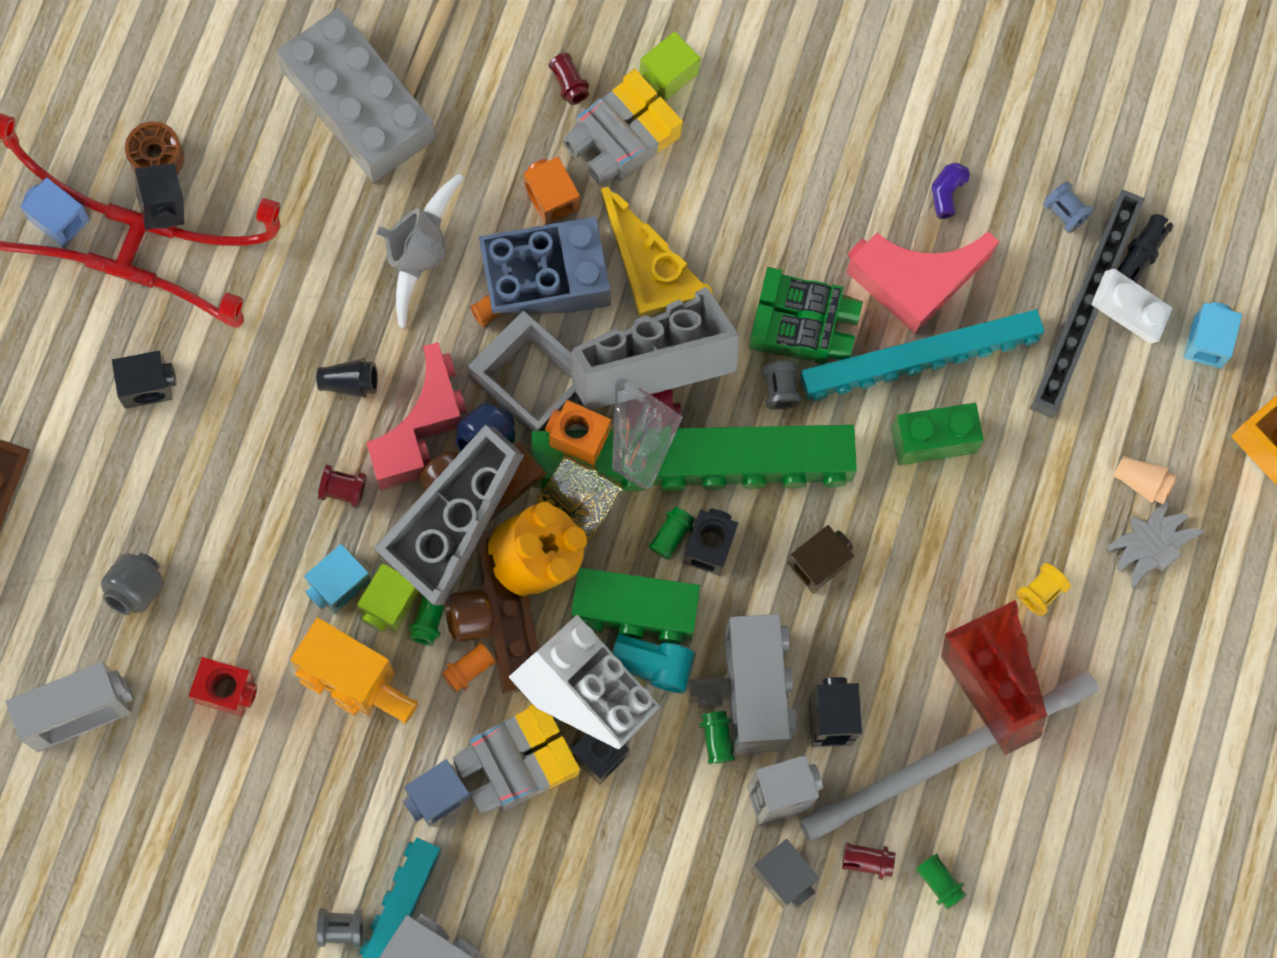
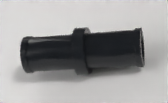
(1144, 249)

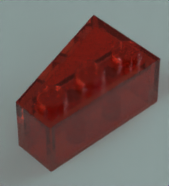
(997, 676)

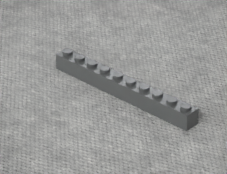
(1082, 312)

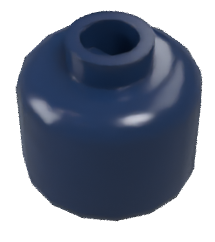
(485, 415)

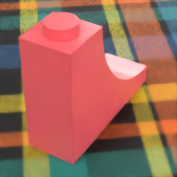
(915, 282)

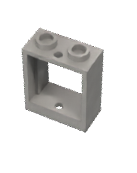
(502, 349)
(70, 706)

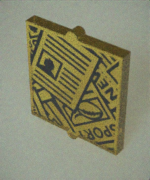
(580, 493)

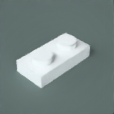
(1132, 306)

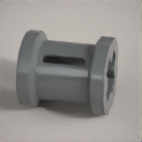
(781, 385)
(339, 928)

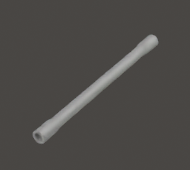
(836, 814)

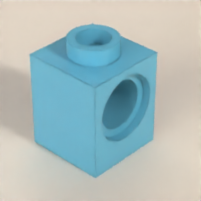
(1213, 335)
(336, 580)

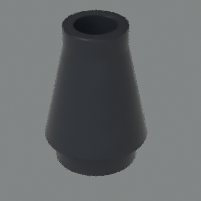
(349, 378)

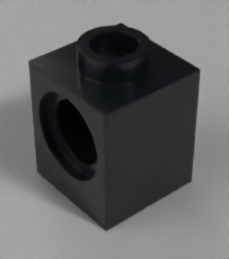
(143, 379)
(710, 558)
(598, 757)

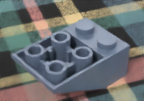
(546, 268)

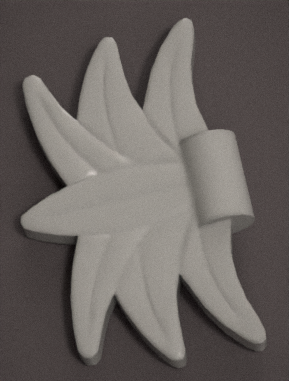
(1152, 543)

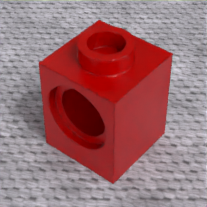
(207, 678)

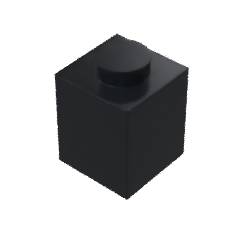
(159, 196)

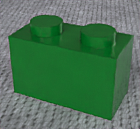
(937, 433)

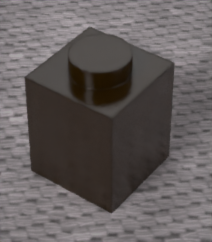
(821, 558)

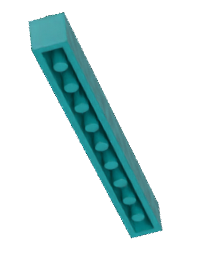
(921, 354)
(404, 897)

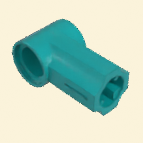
(663, 665)

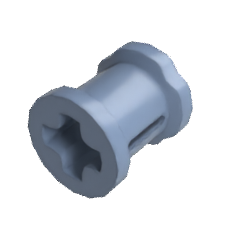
(1068, 207)

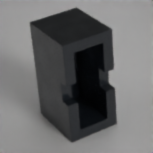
(835, 713)

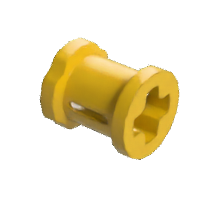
(1043, 589)

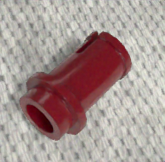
(573, 87)
(869, 860)

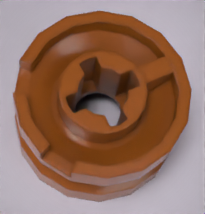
(153, 136)

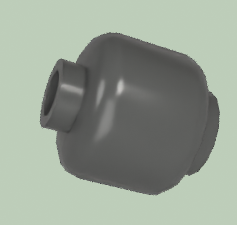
(131, 583)

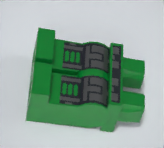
(800, 318)

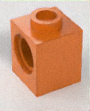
(551, 190)
(585, 448)

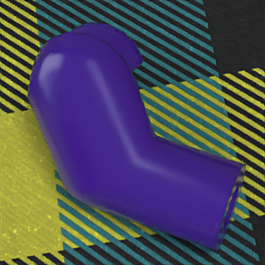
(943, 187)

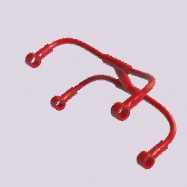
(231, 305)

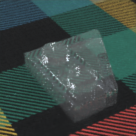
(641, 433)

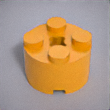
(536, 549)

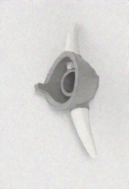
(417, 244)

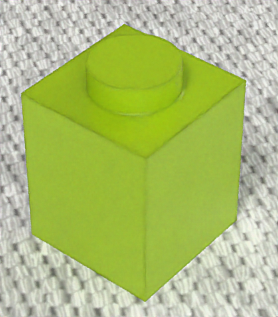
(670, 66)
(387, 600)

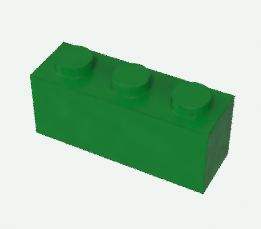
(636, 605)

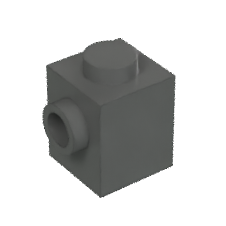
(786, 875)

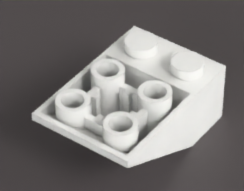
(585, 685)

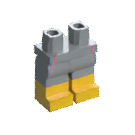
(624, 129)
(502, 758)

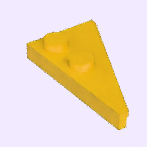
(650, 267)

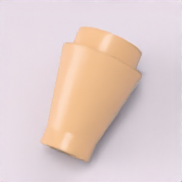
(1147, 479)

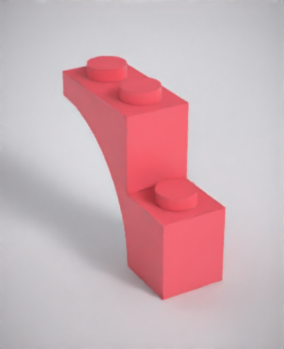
(398, 454)

